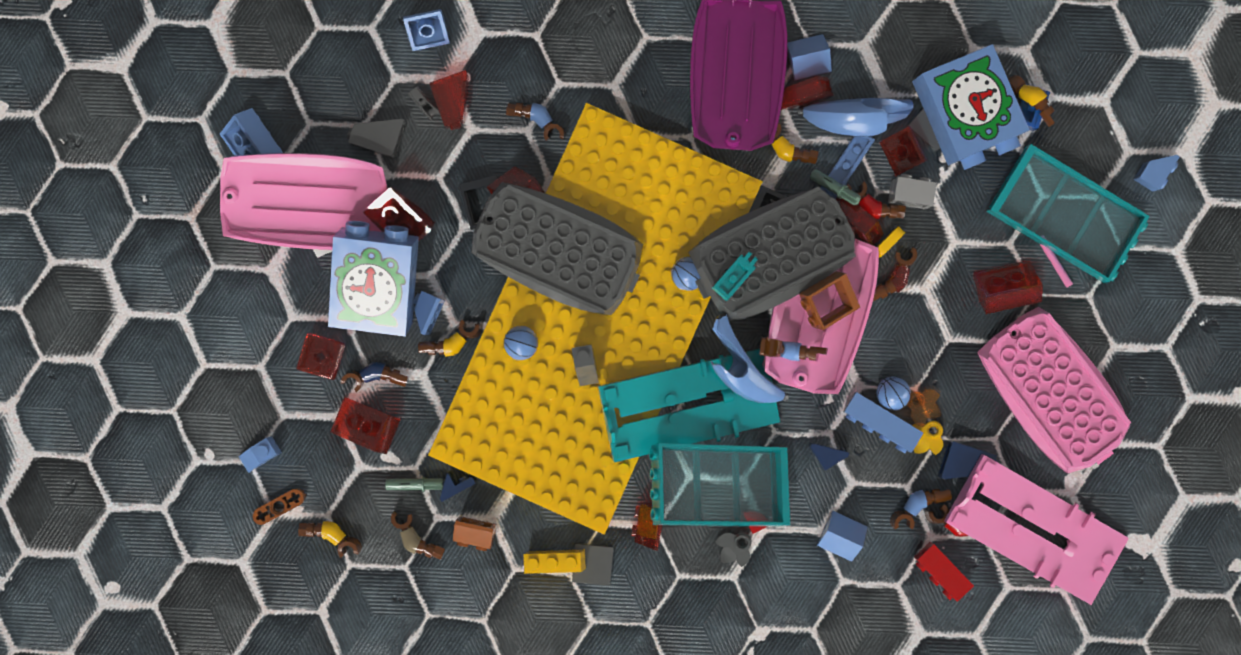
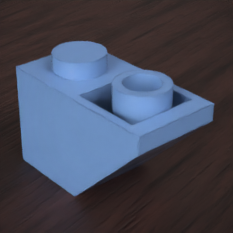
(1154, 173)

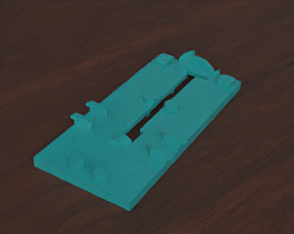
(683, 426)

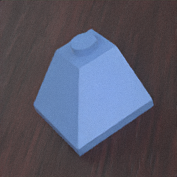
(427, 311)

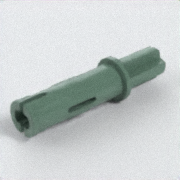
(839, 189)
(415, 484)

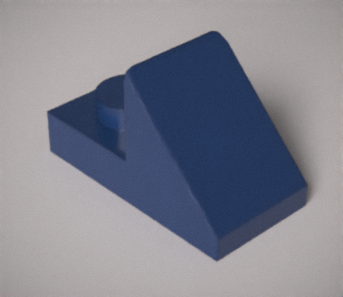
(451, 487)

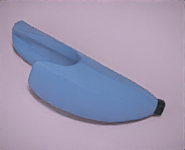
(856, 116)
(743, 375)

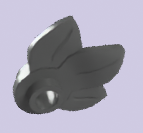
(732, 550)

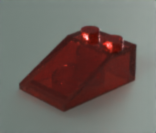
(397, 210)
(365, 425)
(645, 532)

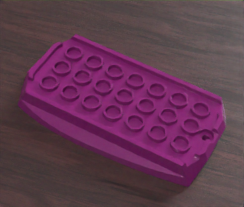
(737, 72)

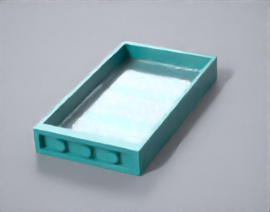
(1068, 214)
(719, 485)

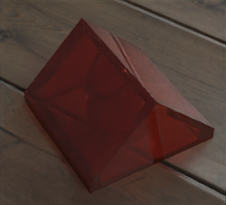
(903, 151)

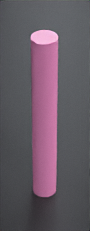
(1057, 265)

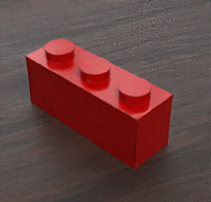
(943, 572)

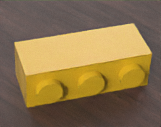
(554, 561)

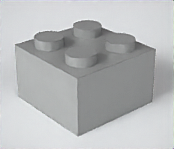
(912, 192)

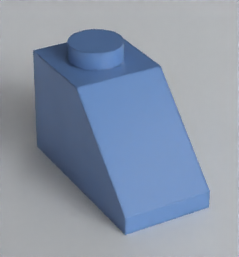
(260, 454)

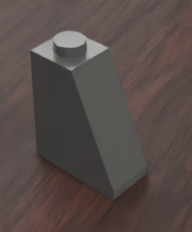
(378, 136)
(585, 365)

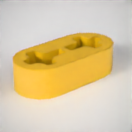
(890, 240)

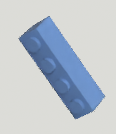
(883, 422)

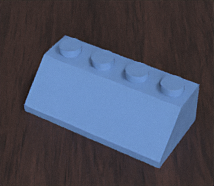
(248, 135)

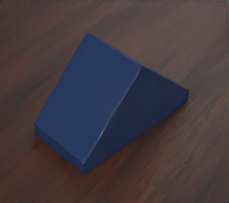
(827, 456)

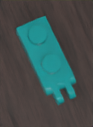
(735, 276)

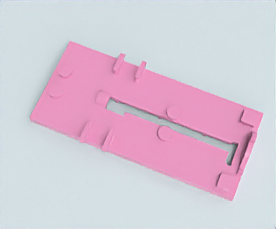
(1090, 544)

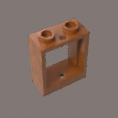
(846, 295)

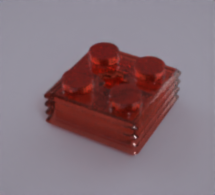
(332, 351)

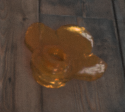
(925, 408)

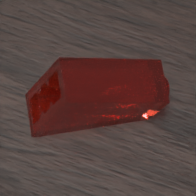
(806, 92)
(451, 98)
(862, 223)

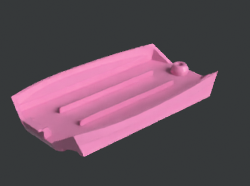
(296, 197)
(791, 324)
(1055, 391)

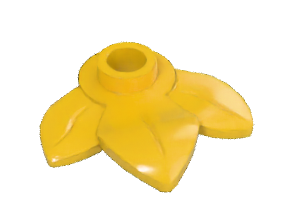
(929, 441)

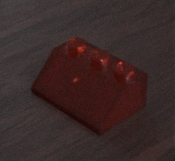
(1008, 287)

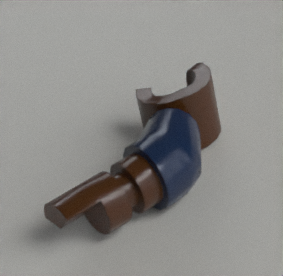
(374, 372)

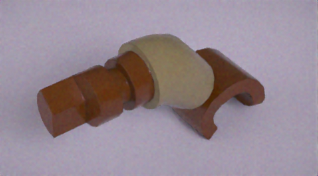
(413, 542)

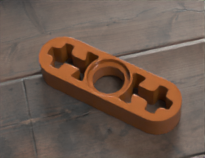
(269, 517)

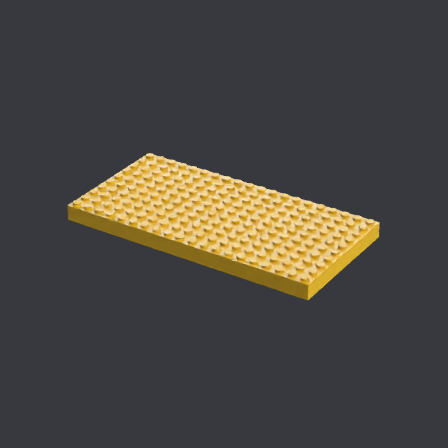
(529, 418)

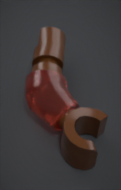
(899, 277)

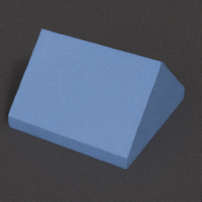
(426, 29)
(809, 57)
(843, 536)

